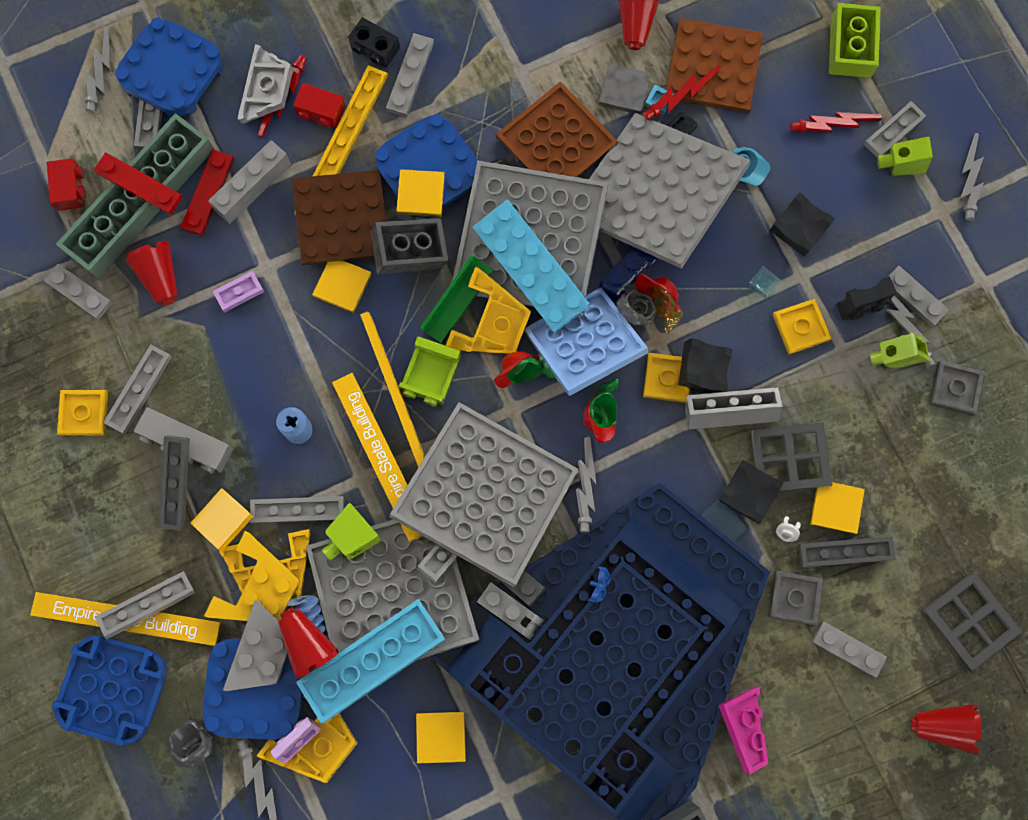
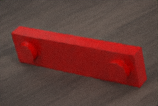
(211, 182)
(137, 183)

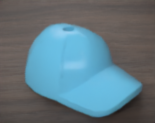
(758, 166)

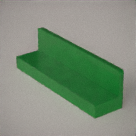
(454, 301)

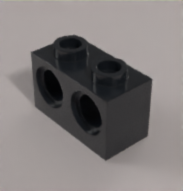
(377, 39)

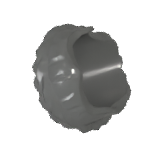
(636, 300)
(190, 744)

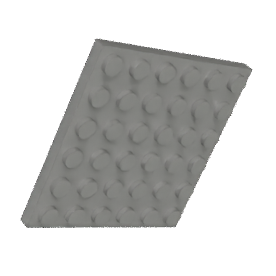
(664, 188)
(558, 209)
(484, 494)
(381, 583)

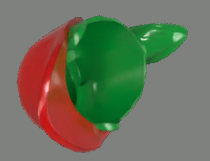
(521, 367)
(601, 412)

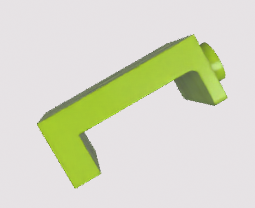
(430, 372)

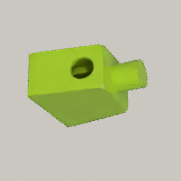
(907, 157)
(901, 351)
(349, 535)

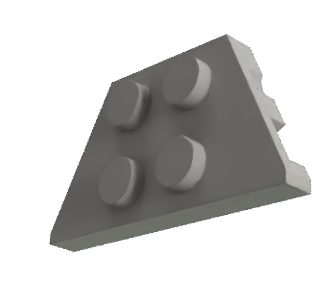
(265, 85)
(260, 652)

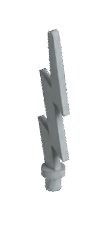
(99, 60)
(969, 189)
(901, 317)
(585, 498)
(256, 772)

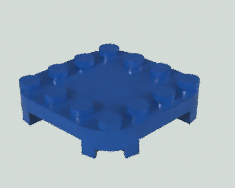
(169, 67)
(429, 146)
(110, 690)
(249, 712)

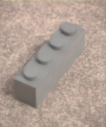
(250, 182)
(733, 408)
(203, 448)

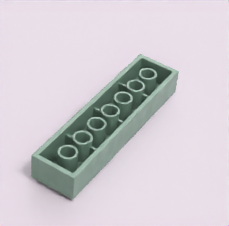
(119, 215)

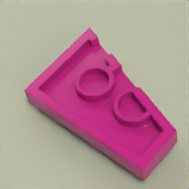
(744, 727)

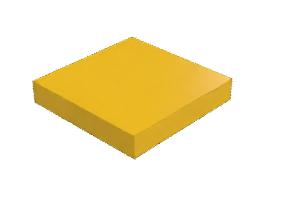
(420, 193)
(342, 285)
(801, 326)
(663, 378)
(82, 412)
(837, 508)
(221, 519)
(440, 737)

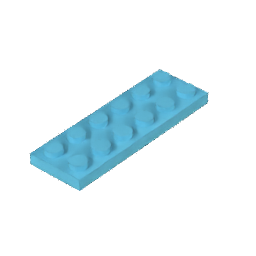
(531, 266)
(370, 661)

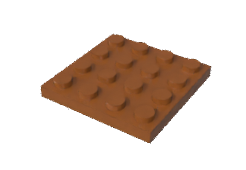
(704, 46)
(557, 135)

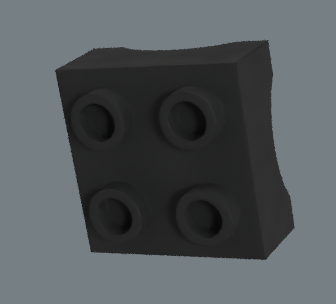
(801, 224)
(864, 300)
(704, 366)
(751, 492)

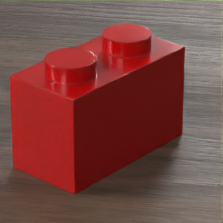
(319, 106)
(65, 184)

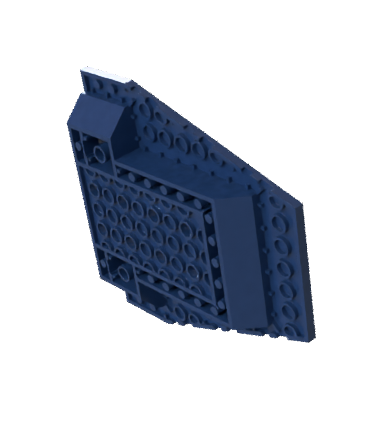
(661, 723)

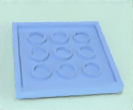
(588, 344)

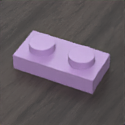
(238, 291)
(295, 740)

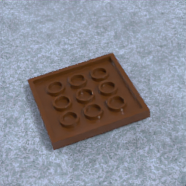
(337, 215)

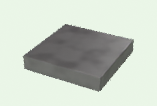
(624, 89)
(956, 388)
(795, 598)

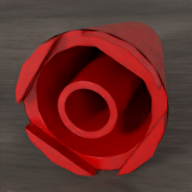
(637, 21)
(155, 271)
(304, 642)
(951, 726)

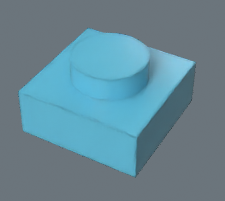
(656, 93)

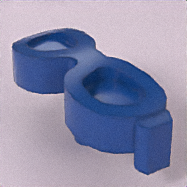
(600, 591)

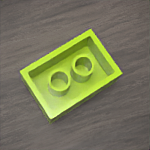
(854, 40)

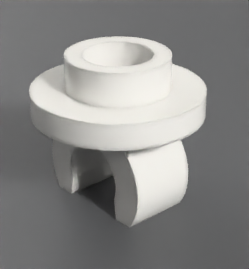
(787, 531)

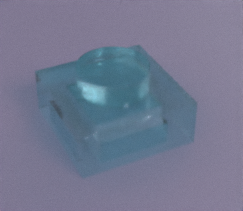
(764, 282)

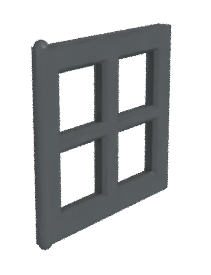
(790, 456)
(972, 620)

